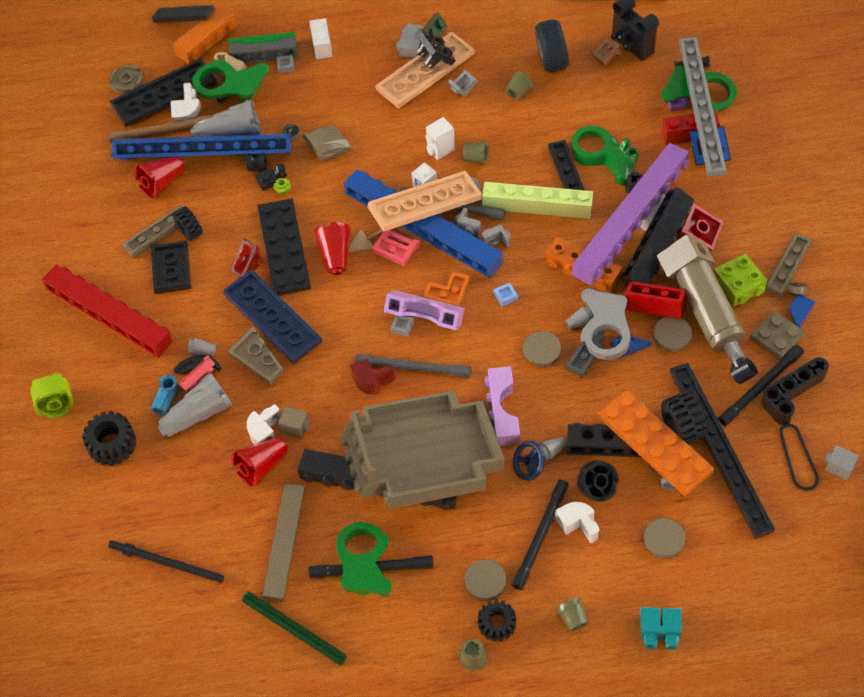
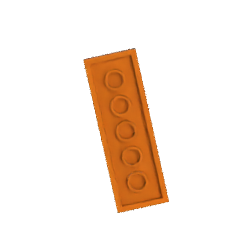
(656, 443)

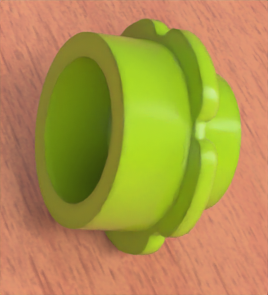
(282, 186)

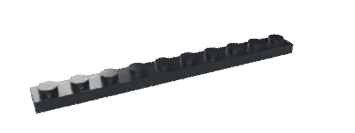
(725, 456)

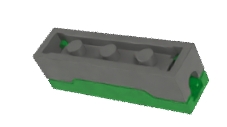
(263, 47)

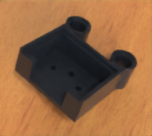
(632, 30)

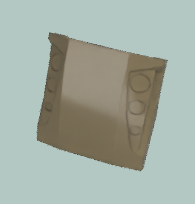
(327, 142)

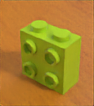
(740, 280)

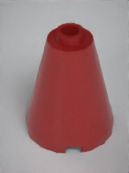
(158, 175)
(334, 246)
(258, 460)

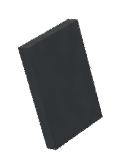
(170, 267)

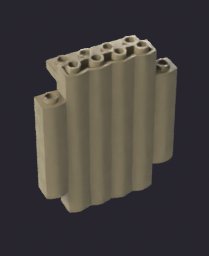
(421, 449)

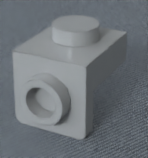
(463, 83)
(471, 225)
(495, 235)

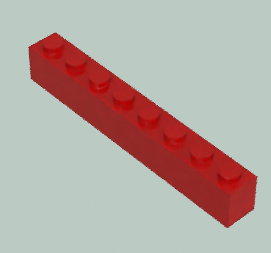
(107, 310)

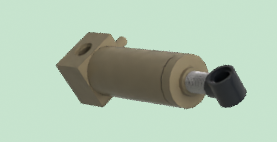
(690, 265)

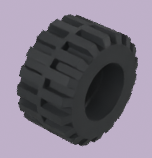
(684, 417)
(106, 425)

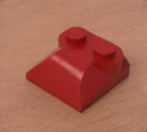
(701, 226)

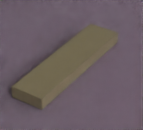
(151, 234)
(788, 265)

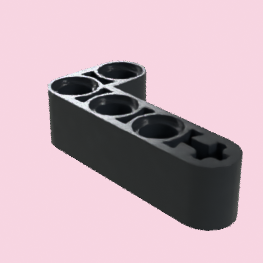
(798, 386)

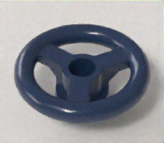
(533, 461)

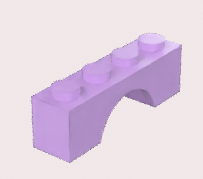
(441, 313)
(500, 386)

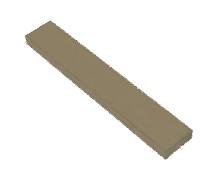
(283, 542)

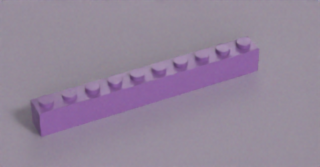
(629, 214)

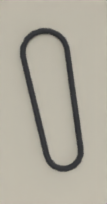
(807, 453)

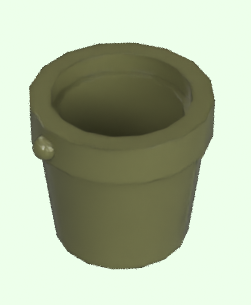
(519, 85)
(476, 152)
(573, 614)
(473, 655)

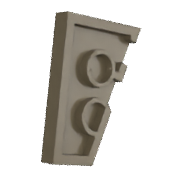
(256, 357)

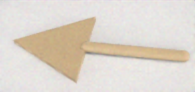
(363, 242)

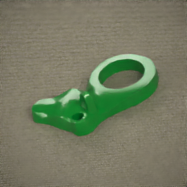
(240, 83)
(678, 87)
(616, 157)
(360, 571)

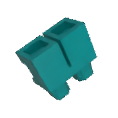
(668, 629)

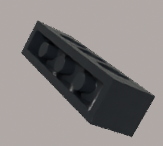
(596, 445)

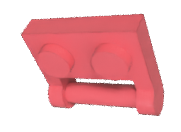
(393, 250)
(203, 368)

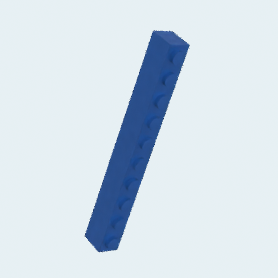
(202, 145)
(432, 229)

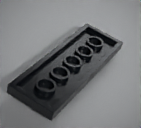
(158, 93)
(284, 247)

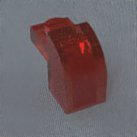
(369, 380)

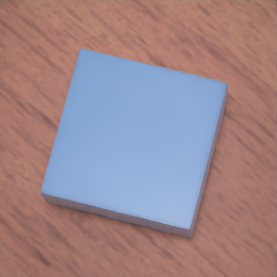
(505, 294)

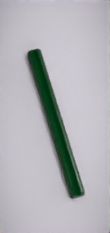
(294, 628)

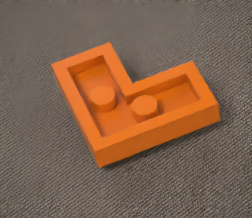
(450, 294)

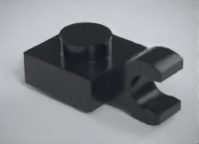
(268, 177)

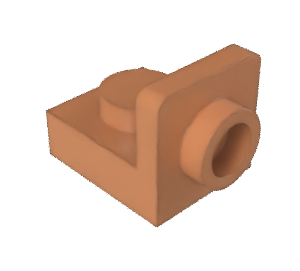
(607, 51)

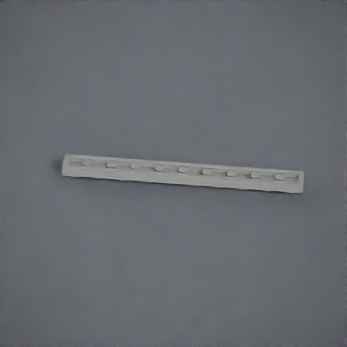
(702, 107)

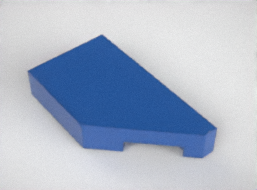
(800, 309)
(635, 344)

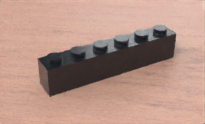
(658, 237)

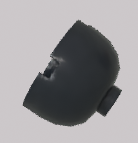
(597, 481)

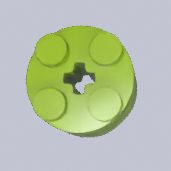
(51, 396)

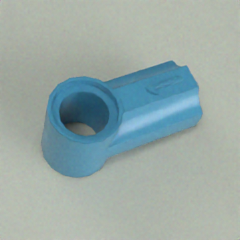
(165, 396)

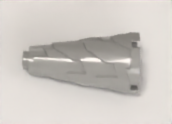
(236, 121)
(196, 406)

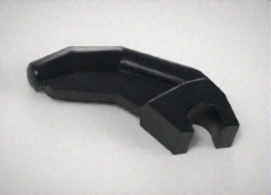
(190, 363)

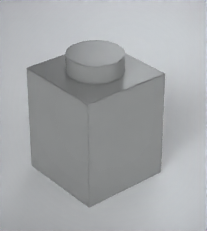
(841, 462)

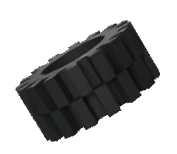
(187, 223)
(497, 632)

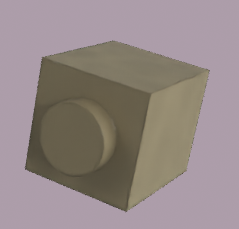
(294, 422)

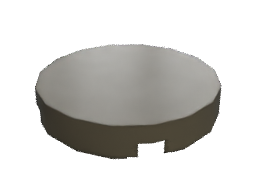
(126, 79)
(672, 334)
(542, 349)
(664, 538)
(485, 580)

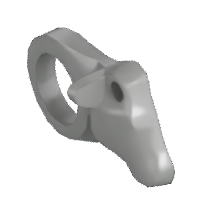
(608, 315)

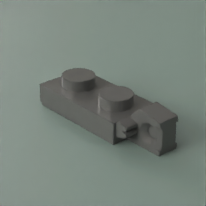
(582, 359)

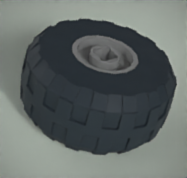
(552, 45)

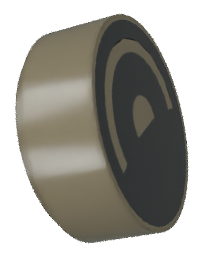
(293, 129)
(798, 288)

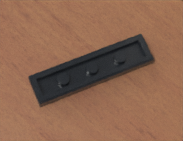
(186, 13)
(565, 165)

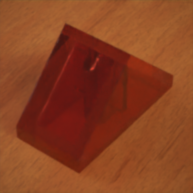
(247, 258)

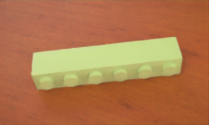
(538, 200)

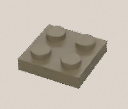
(777, 335)

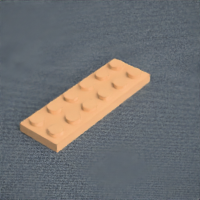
(416, 77)
(424, 201)

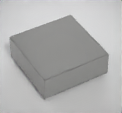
(285, 64)
(402, 325)

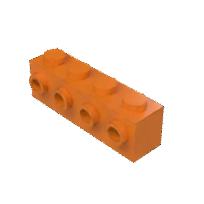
(205, 35)
(563, 255)

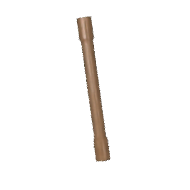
(157, 129)

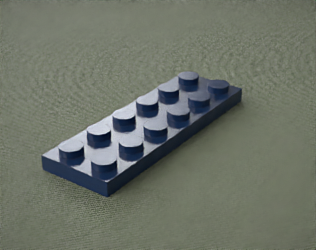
(272, 316)

